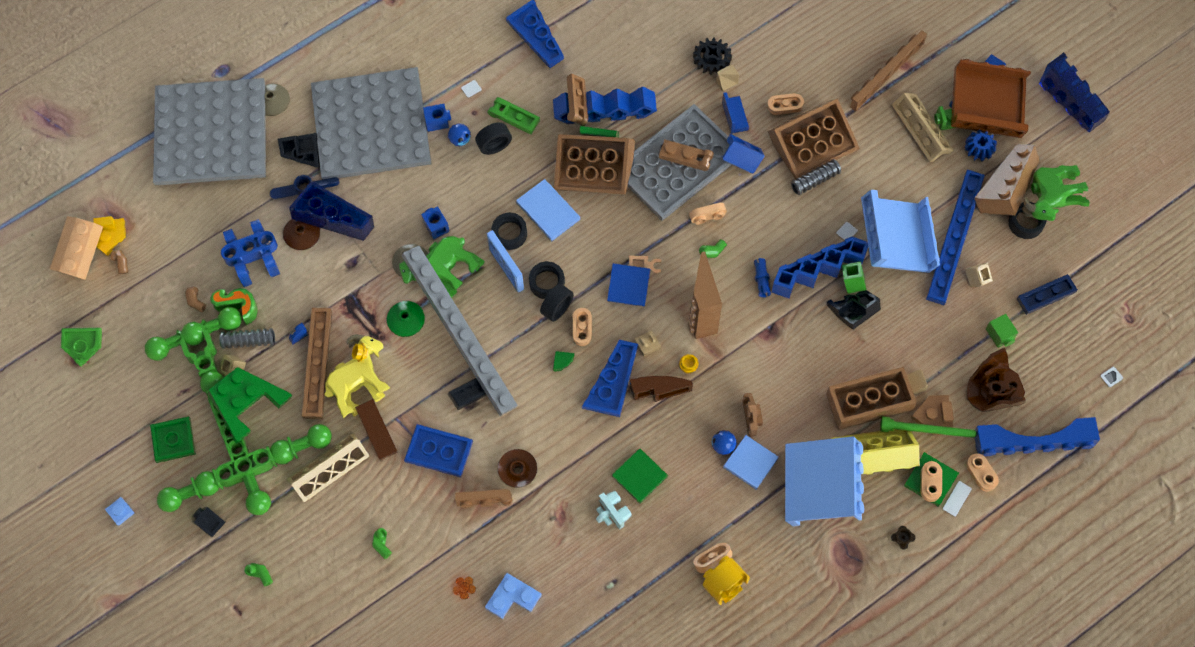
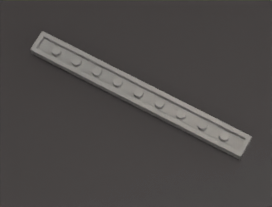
(459, 330)

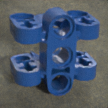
(260, 250)

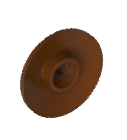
(300, 240)
(517, 459)

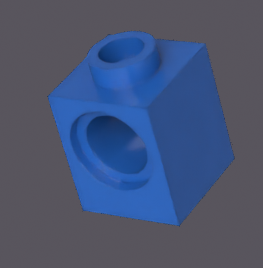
(433, 123)
(435, 229)

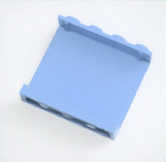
(900, 233)
(823, 480)

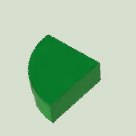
(562, 360)

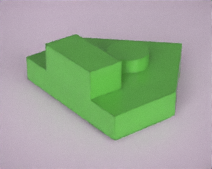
(81, 343)

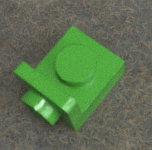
(943, 118)

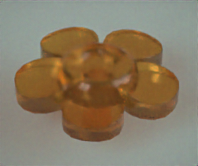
(464, 587)

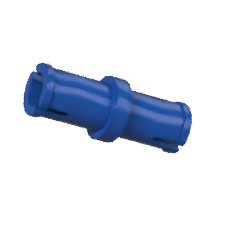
(762, 277)

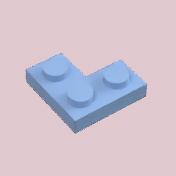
(511, 591)

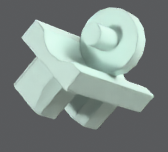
(608, 502)

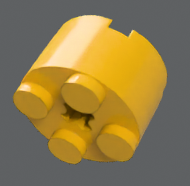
(725, 580)

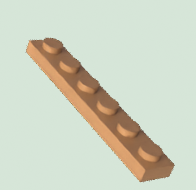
(891, 67)
(317, 363)

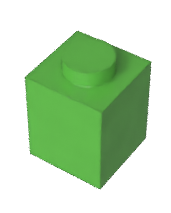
(854, 277)
(1002, 331)

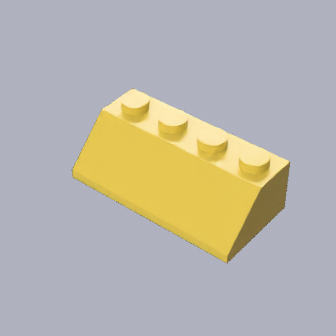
(888, 450)

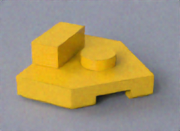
(111, 234)

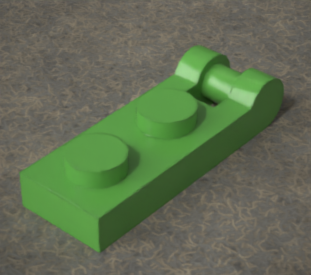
(514, 115)

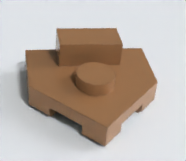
(935, 411)
(752, 414)

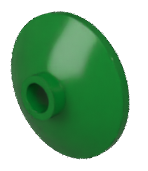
(405, 326)

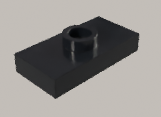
(466, 394)

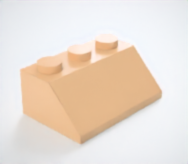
(76, 247)

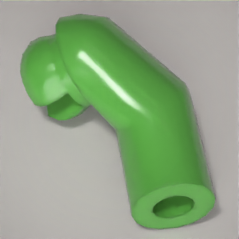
(379, 542)

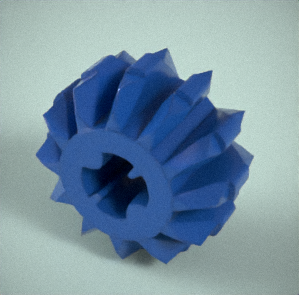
(980, 145)

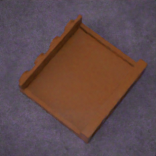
(989, 98)

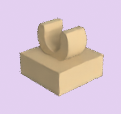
(647, 343)

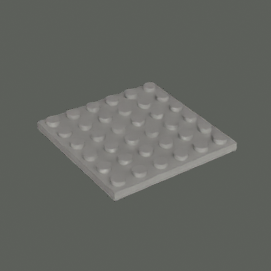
(370, 123)
(209, 131)

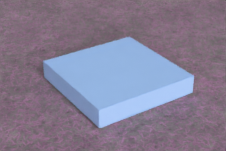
(751, 462)

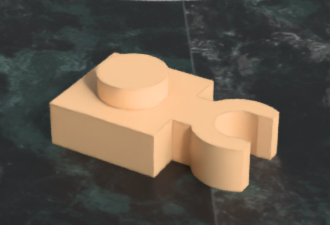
(642, 261)

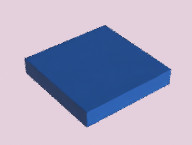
(628, 285)

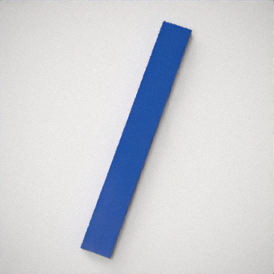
(955, 237)

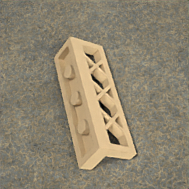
(922, 126)
(324, 461)

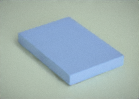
(548, 210)
(505, 261)

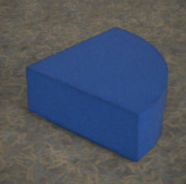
(300, 333)

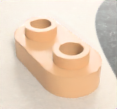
(784, 103)
(703, 214)
(582, 328)
(982, 471)
(931, 480)
(711, 557)

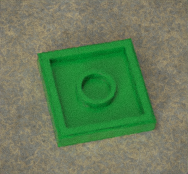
(599, 132)
(172, 439)
(639, 476)
(948, 478)

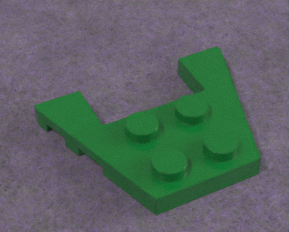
(238, 393)

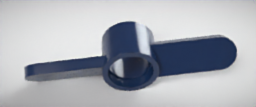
(291, 190)

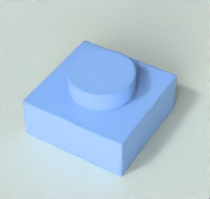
(119, 511)

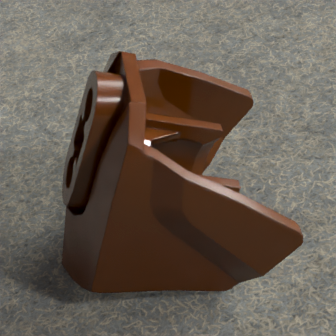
(991, 376)

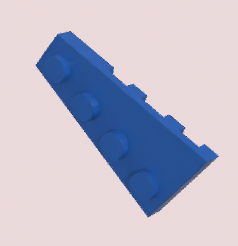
(531, 27)
(611, 387)

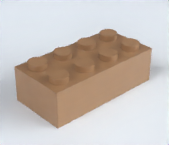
(871, 398)

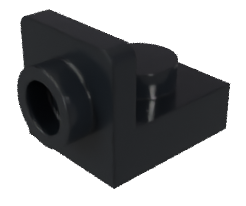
(207, 521)

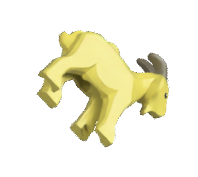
(353, 375)

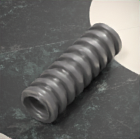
(816, 177)
(247, 338)

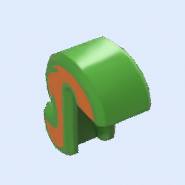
(237, 299)

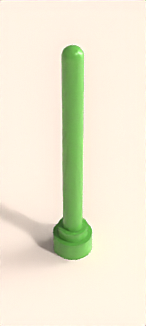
(889, 424)

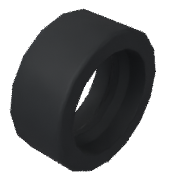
(493, 138)
(510, 218)
(1023, 232)
(543, 267)
(556, 302)

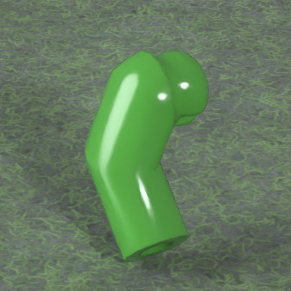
(713, 251)
(259, 571)

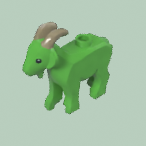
(1053, 193)
(443, 258)

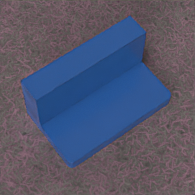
(734, 114)
(743, 154)

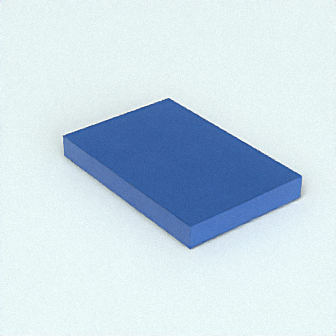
(438, 450)

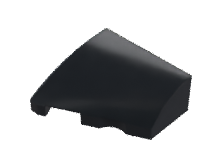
(300, 149)
(855, 308)

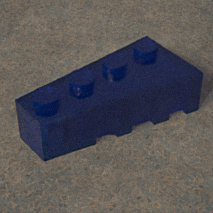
(1073, 93)
(331, 212)

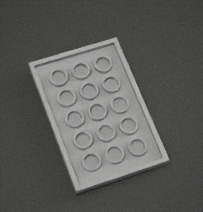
(666, 184)

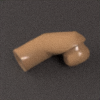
(121, 261)
(191, 297)

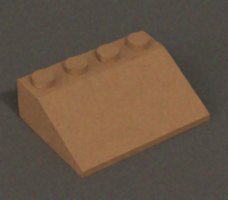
(814, 138)
(593, 163)
(706, 302)

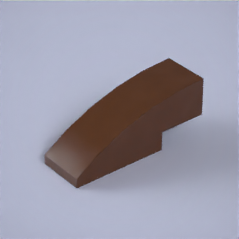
(659, 386)

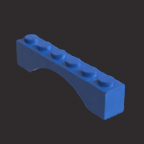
(995, 439)

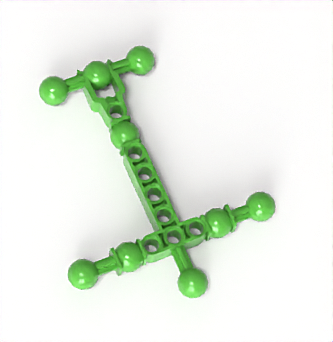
(281, 451)

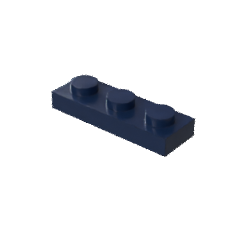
(1047, 294)

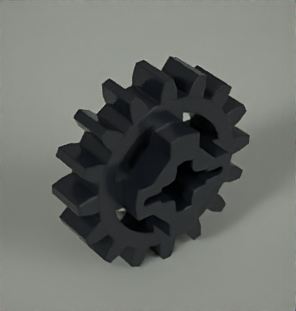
(712, 55)

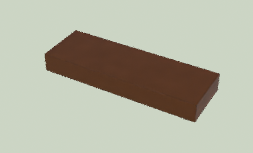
(376, 429)

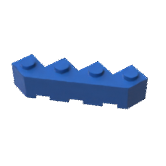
(613, 105)
(825, 261)

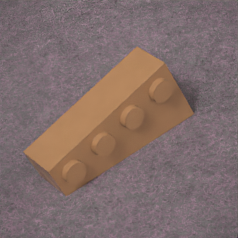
(1009, 182)

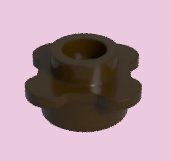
(903, 531)

